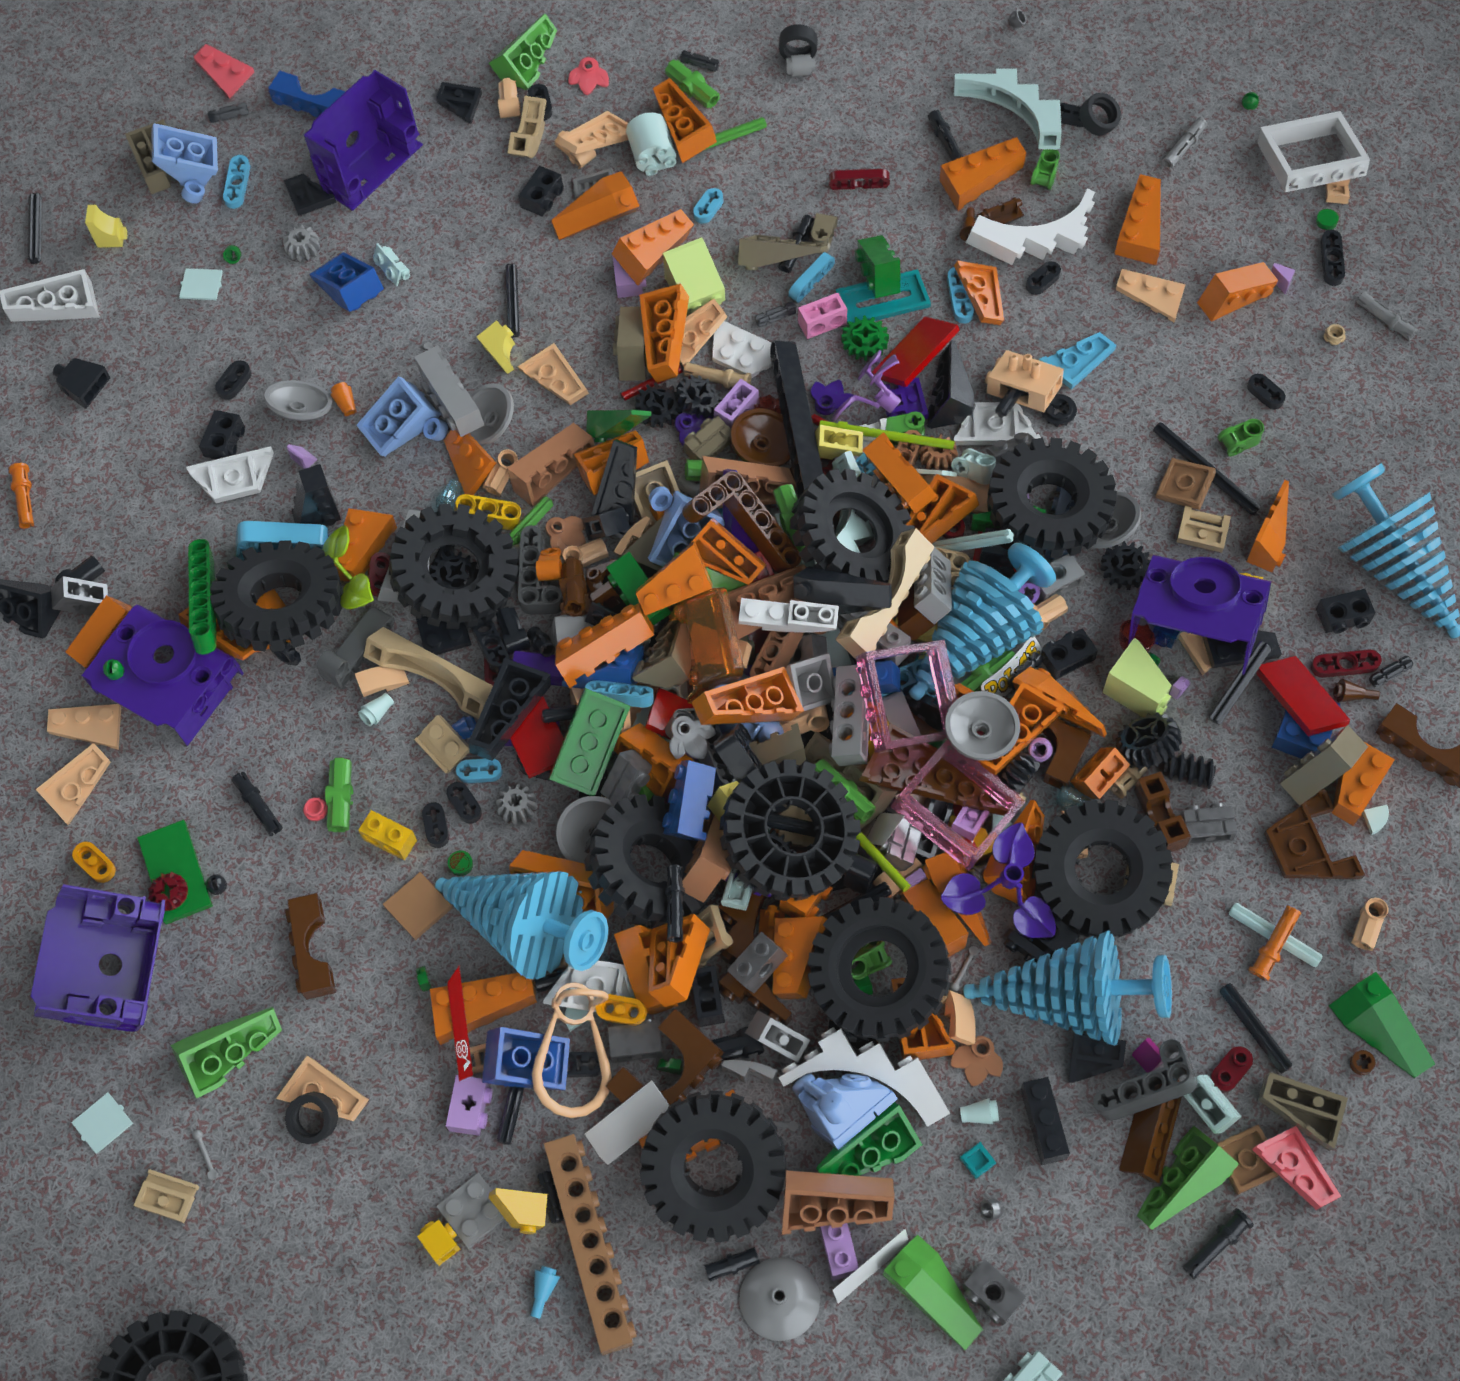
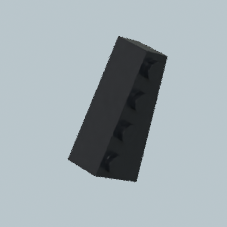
(508, 704)

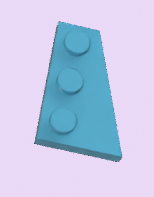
(1081, 358)

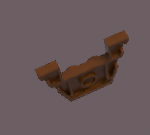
(1300, 848)

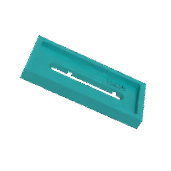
(909, 281)

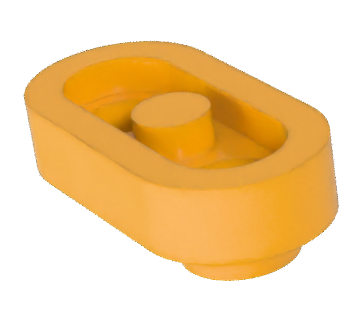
(94, 863)
(622, 1010)

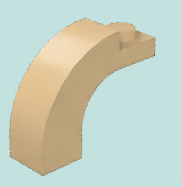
(531, 128)

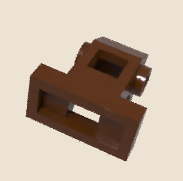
(602, 589)

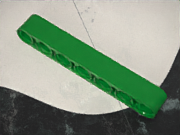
(201, 613)

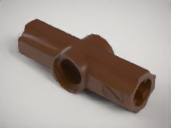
(573, 587)

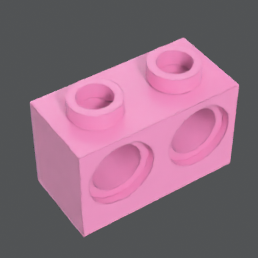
(822, 315)

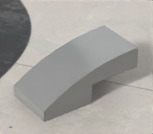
(741, 1069)

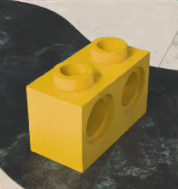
(387, 835)

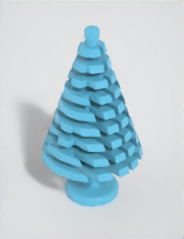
(1401, 547)
(988, 614)
(530, 919)
(1076, 988)

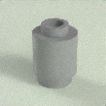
(800, 65)

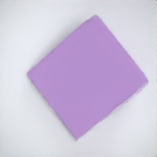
(1283, 275)
(301, 456)

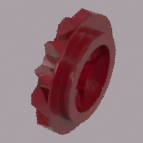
(177, 894)

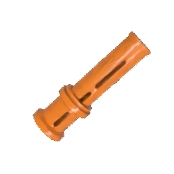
(21, 487)
(1270, 953)

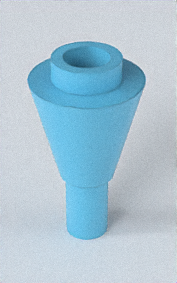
(544, 1284)

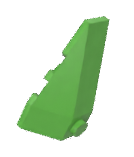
(525, 53)
(216, 1051)
(1195, 1172)
(929, 1285)

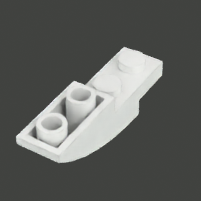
(788, 617)

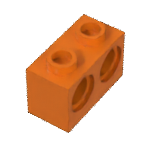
(1100, 772)

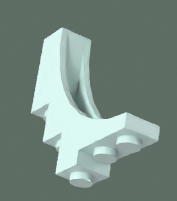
(1022, 99)
(850, 529)

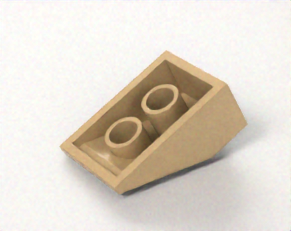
(649, 479)

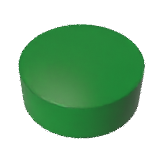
(1327, 219)

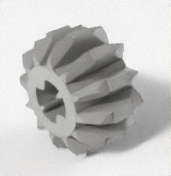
(301, 243)
(525, 807)

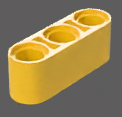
(498, 508)

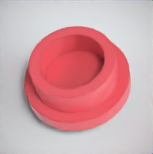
(315, 809)

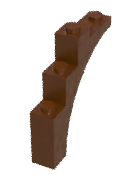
(742, 936)

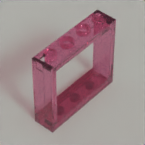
(871, 692)
(935, 828)

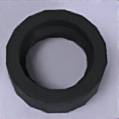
(797, 32)
(1111, 108)
(293, 1123)

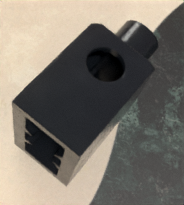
(81, 380)

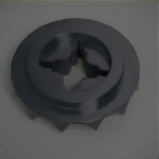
(1068, 413)
(289, 655)

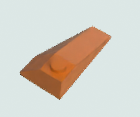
(1272, 536)
(1033, 822)

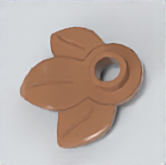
(568, 535)
(978, 1064)

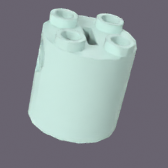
(651, 143)

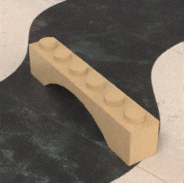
(907, 559)
(396, 652)

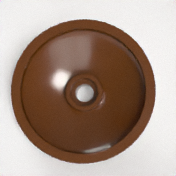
(764, 429)

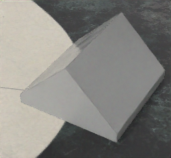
(813, 681)

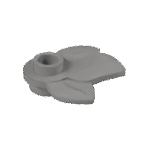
(691, 741)

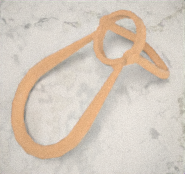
(601, 1053)

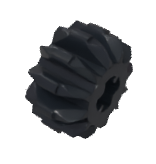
(1020, 771)

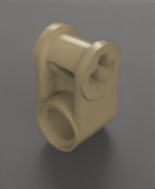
(823, 229)

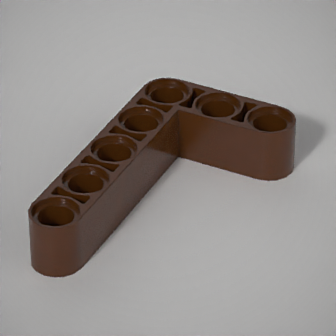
(746, 517)

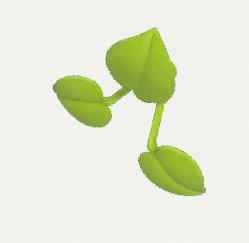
(357, 591)

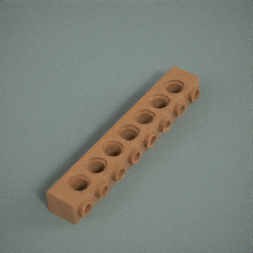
(558, 1153)

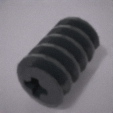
(1190, 769)

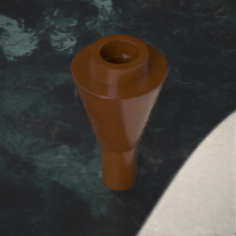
(968, 224)
(1349, 691)

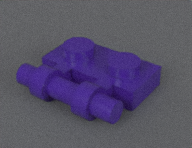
(911, 399)

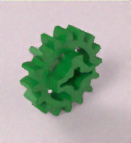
(864, 337)

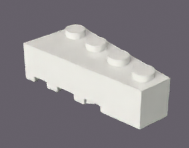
(51, 299)

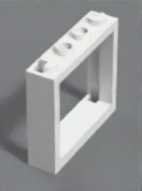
(1306, 129)

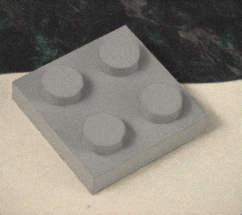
(471, 1211)

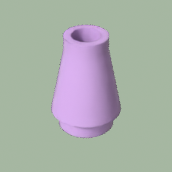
(1035, 749)

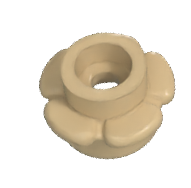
(1337, 330)

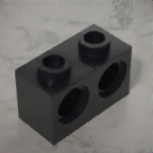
(541, 191)
(219, 434)
(1343, 606)
(1071, 658)

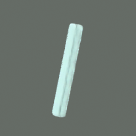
(976, 541)
(1266, 928)

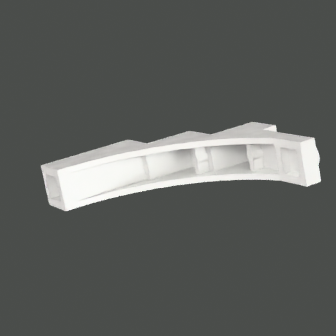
(1010, 241)
(909, 1079)

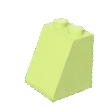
(696, 272)
(1138, 682)

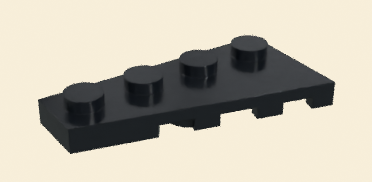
(618, 482)

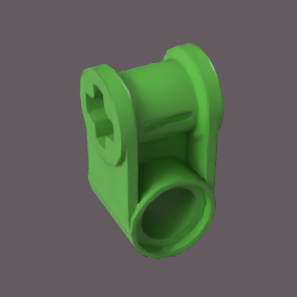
(1046, 168)
(904, 423)
(1238, 437)
(871, 959)

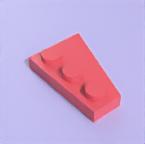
(223, 69)
(1297, 1164)

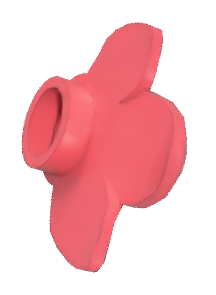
(588, 77)

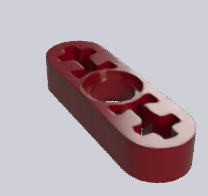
(846, 179)
(1352, 656)

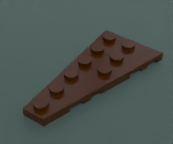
(944, 782)

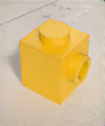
(439, 1241)

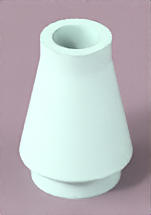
(374, 710)
(980, 1112)

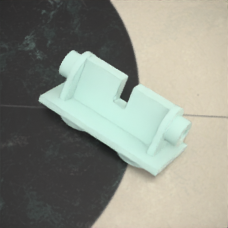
(387, 261)

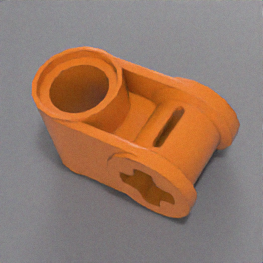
(549, 565)

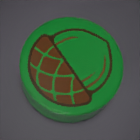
(460, 863)

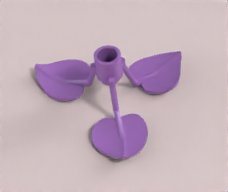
(885, 397)

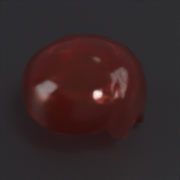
(1143, 634)

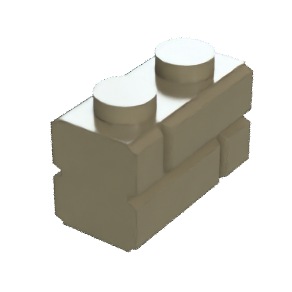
(709, 440)

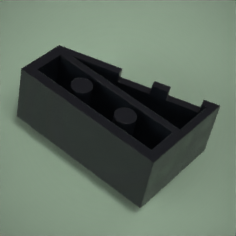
(314, 498)

